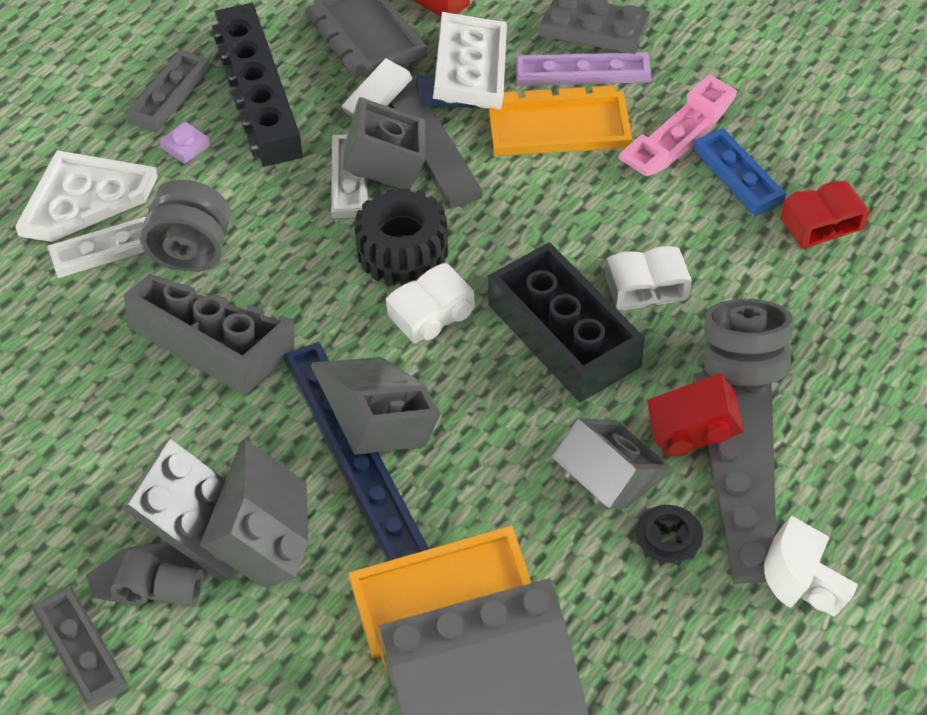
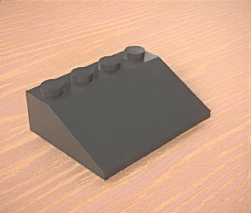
(485, 657)

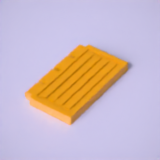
(560, 122)
(436, 580)

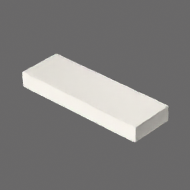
(347, 190)
(97, 248)

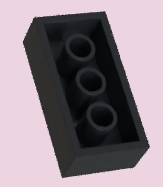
(565, 321)

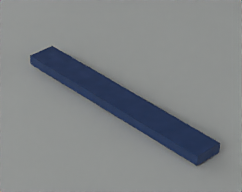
(364, 473)

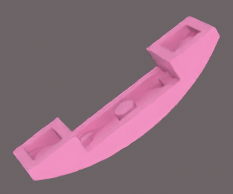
(677, 135)

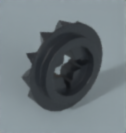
(669, 519)

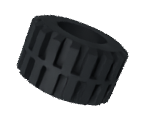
(395, 215)

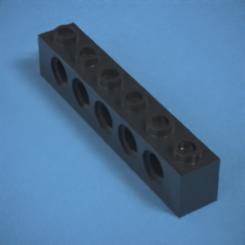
(257, 84)

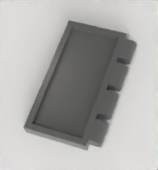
(366, 33)

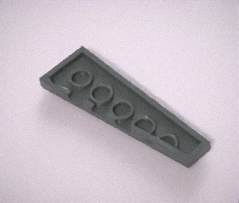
(746, 483)

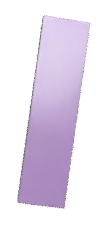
(582, 69)

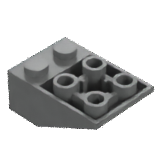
(377, 404)

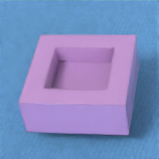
(184, 142)

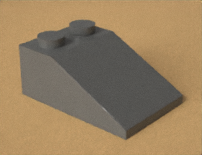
(259, 518)

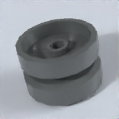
(185, 226)
(748, 341)

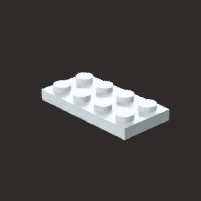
(470, 61)

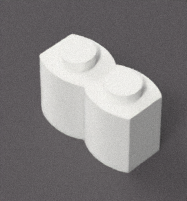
(647, 278)
(430, 303)

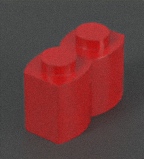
(824, 213)

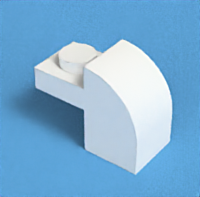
(795, 569)

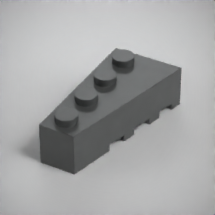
(209, 333)

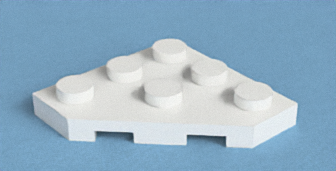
(82, 192)

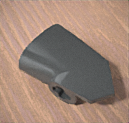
(148, 573)

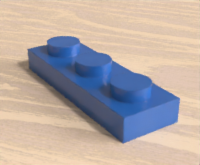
(739, 172)

